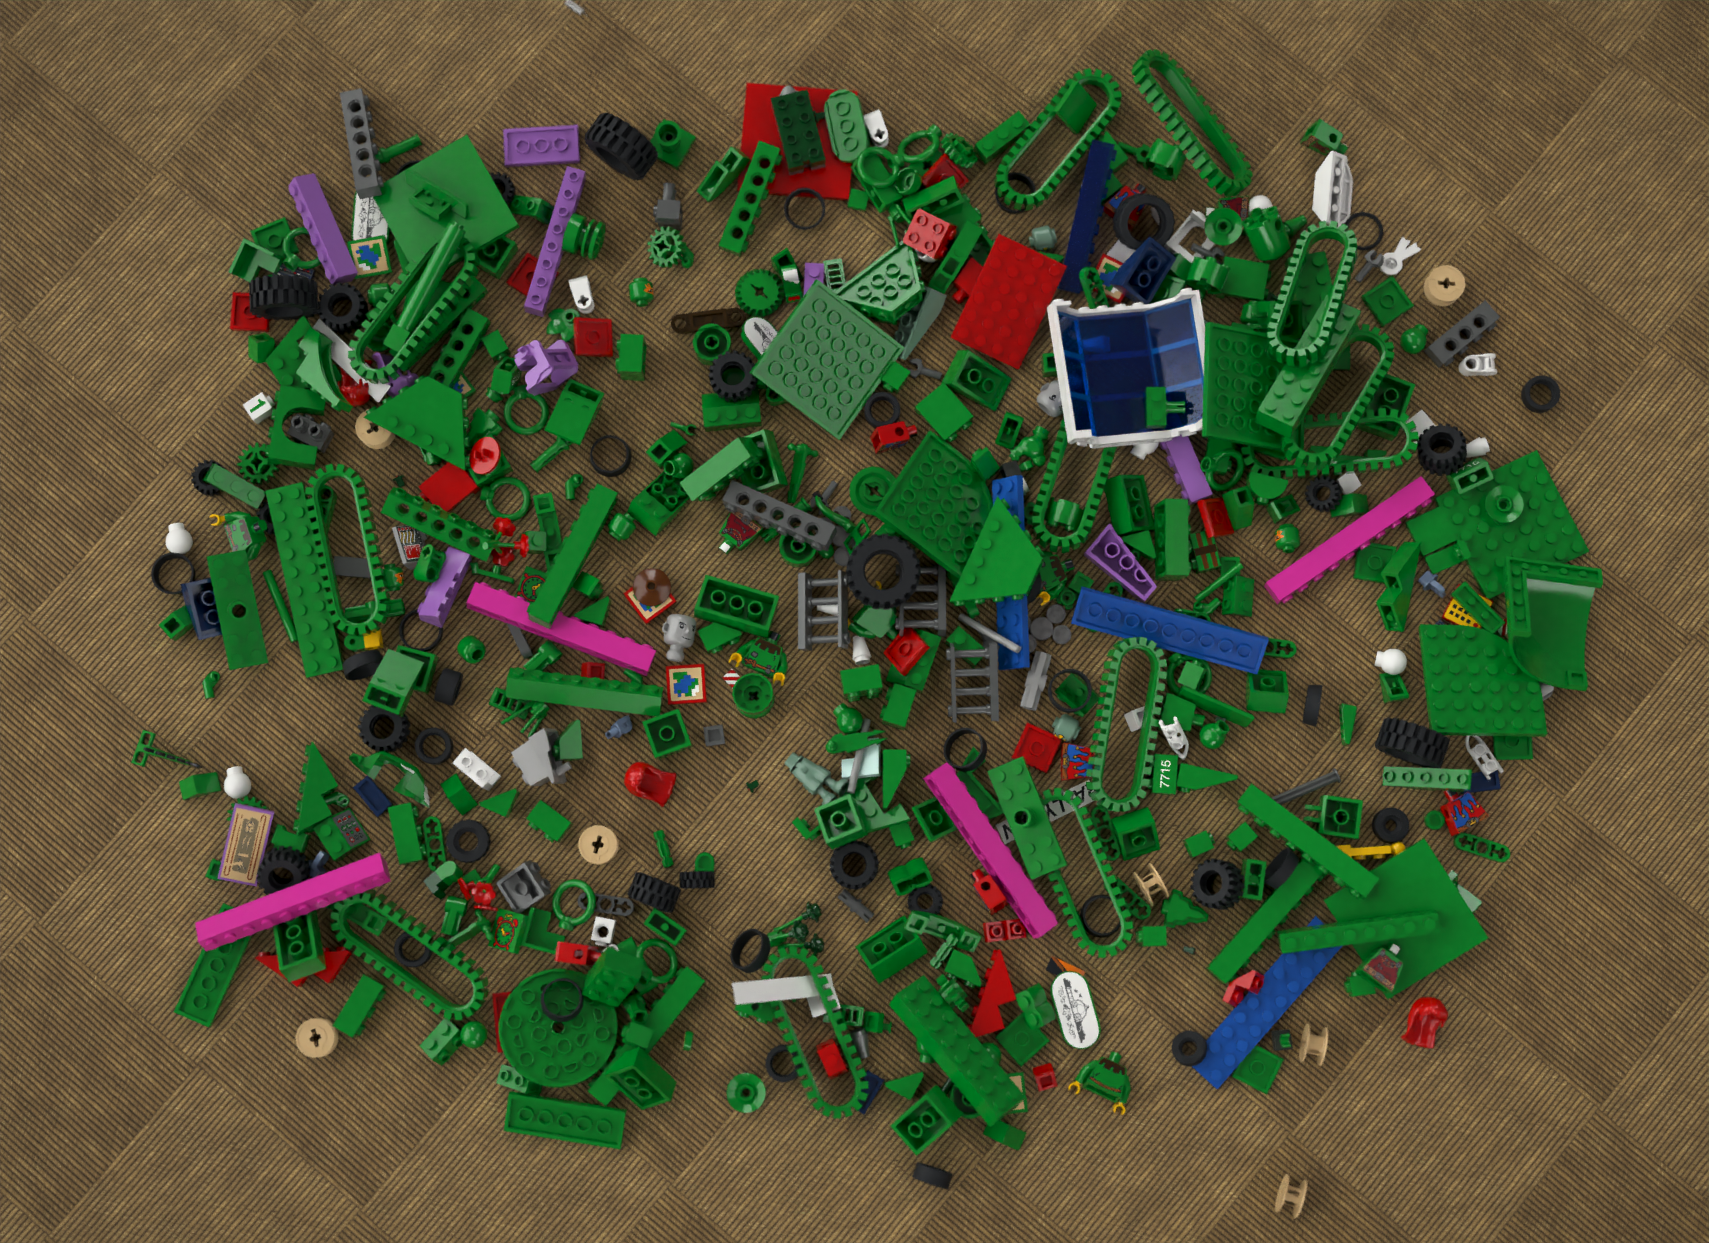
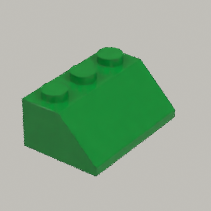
(730, 415)
(769, 473)
(1129, 504)
(918, 674)
(891, 950)
(641, 1079)

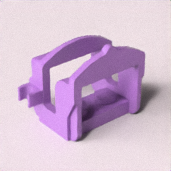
(542, 362)

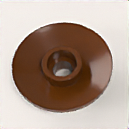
(654, 596)

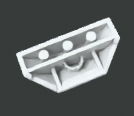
(1333, 189)

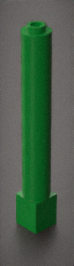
(425, 287)

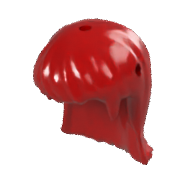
(354, 393)
(649, 782)
(1424, 1021)

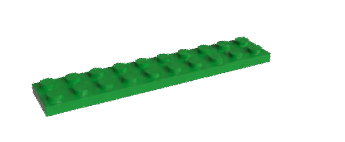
(297, 553)

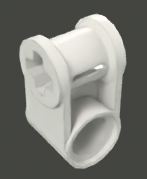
(875, 127)
(581, 292)
(1482, 365)

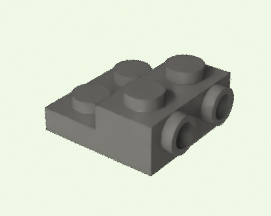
(524, 886)

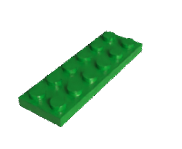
(211, 980)
(565, 1120)

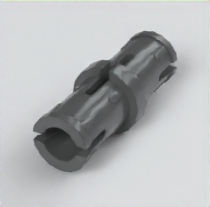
(855, 905)

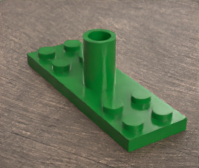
(234, 586)
(1035, 837)

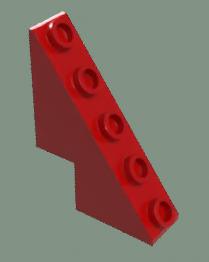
(334, 963)
(996, 992)

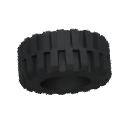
(621, 146)
(883, 545)

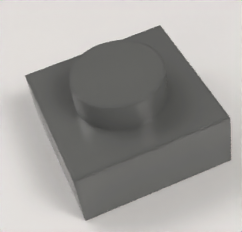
(714, 735)

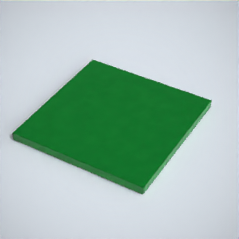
(463, 175)
(1410, 884)

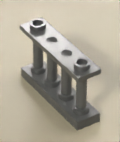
(807, 602)
(938, 605)
(990, 690)

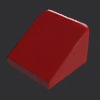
(592, 669)
(1044, 1077)

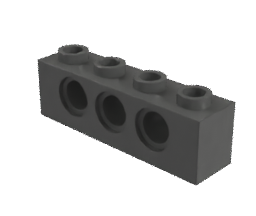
(1483, 313)

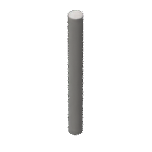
(989, 633)
(857, 761)

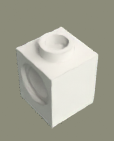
(600, 922)

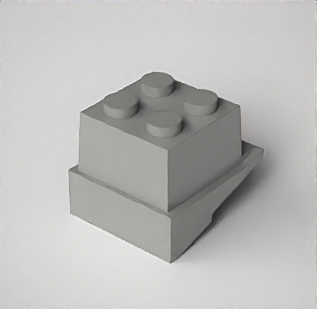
(537, 760)

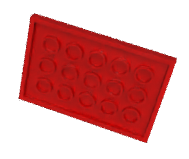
(1008, 301)

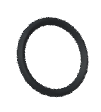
(1378, 223)

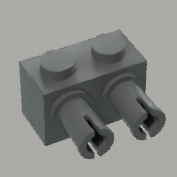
(668, 210)
(310, 433)

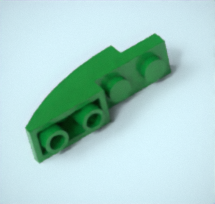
(955, 256)

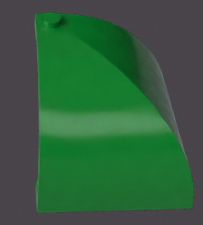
(1549, 618)

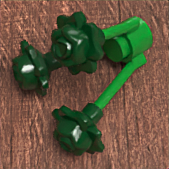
(799, 932)

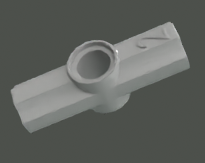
(1035, 680)

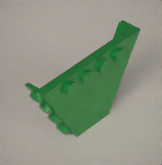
(887, 285)
(428, 417)
(1001, 561)

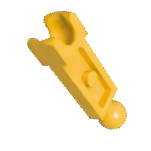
(1377, 852)

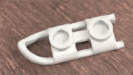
(1175, 742)
(1481, 750)

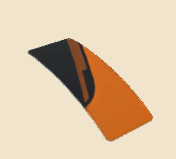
(1058, 966)

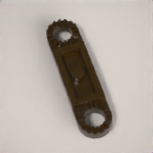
(697, 319)

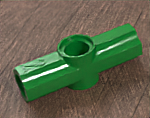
(362, 613)

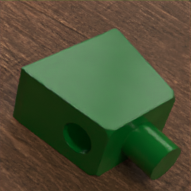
(1182, 709)

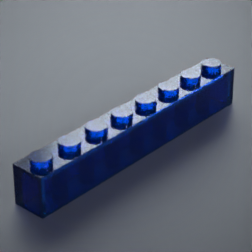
(1086, 214)

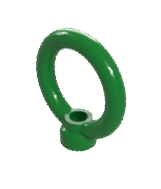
(932, 134)
(894, 161)
(292, 261)
(521, 393)
(1210, 465)
(488, 494)
(1177, 659)
(568, 922)
(647, 975)

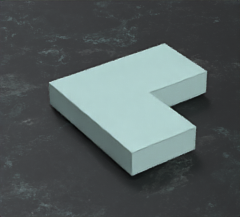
(870, 763)

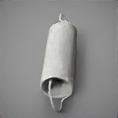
(573, 6)

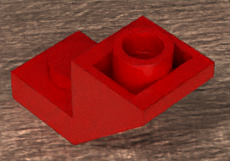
(1250, 982)

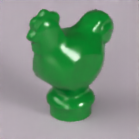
(1032, 447)

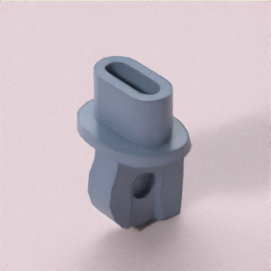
(1429, 580)
(620, 727)
(316, 865)

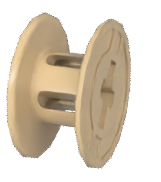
(1453, 281)
(369, 437)
(591, 836)
(1145, 887)
(306, 1034)
(1313, 1044)
(1286, 1194)

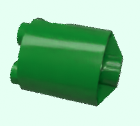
(1267, 233)

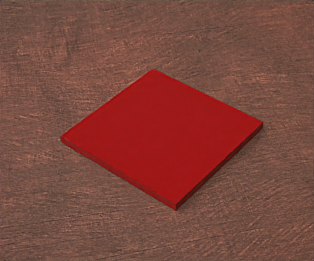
(760, 125)

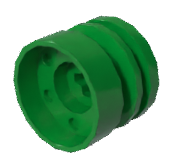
(579, 235)
(754, 685)

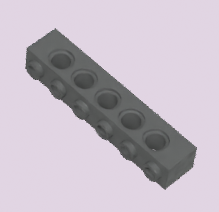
(351, 102)
(737, 492)

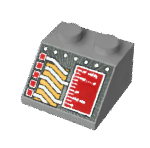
(409, 543)

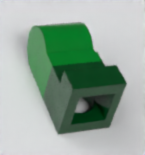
(443, 878)

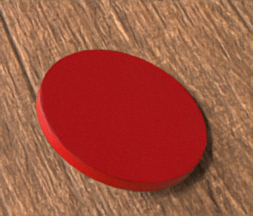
(485, 455)

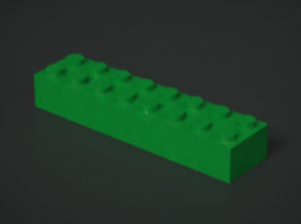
(1298, 385)
(957, 1050)

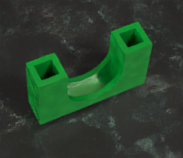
(281, 449)

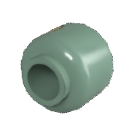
(1043, 238)
(1066, 728)

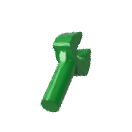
(1135, 151)

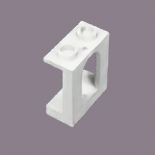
(1195, 219)
(476, 769)

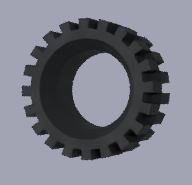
(283, 297)
(1412, 743)

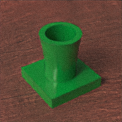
(676, 149)

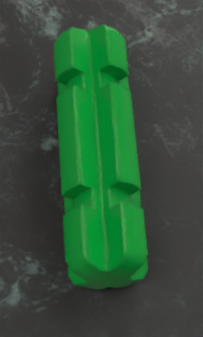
(663, 848)
(944, 951)

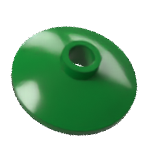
(1220, 235)
(1512, 500)
(735, 1092)

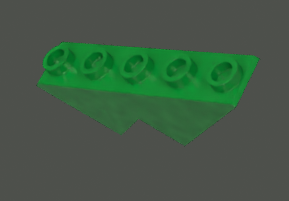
(1121, 160)
(1399, 581)
(1427, 778)
(316, 785)

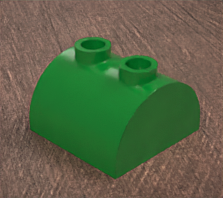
(1265, 487)

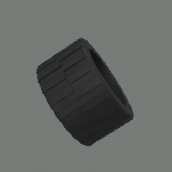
(1122, 213)

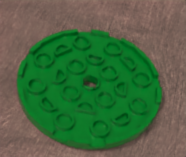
(549, 1056)

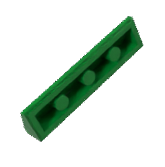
(1215, 706)

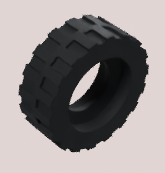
(453, 841)

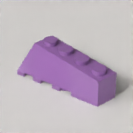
(1116, 560)
(443, 591)

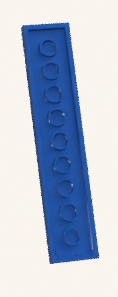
(1012, 614)
(1170, 630)
(1259, 1012)

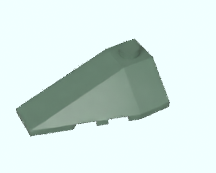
(918, 320)

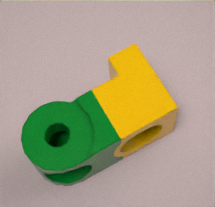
(364, 643)

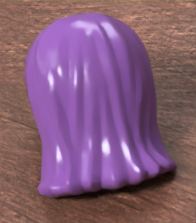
(383, 360)

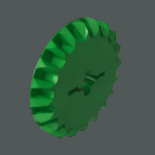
(759, 305)
(873, 478)

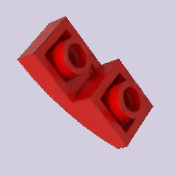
(1004, 930)

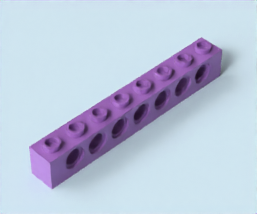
(552, 247)

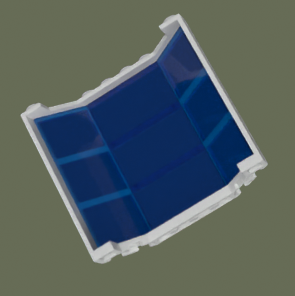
(1118, 351)

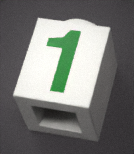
(259, 407)

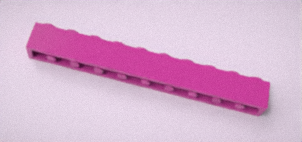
(1348, 540)
(564, 630)
(990, 850)
(292, 902)

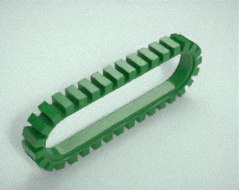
(1182, 131)
(1073, 157)
(1334, 302)
(358, 347)
(1334, 450)
(1361, 463)
(356, 482)
(1046, 489)
(1144, 746)
(1108, 880)
(392, 968)
(837, 1028)

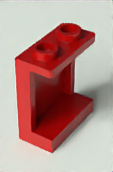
(448, 487)

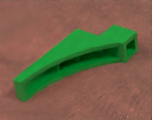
(318, 369)

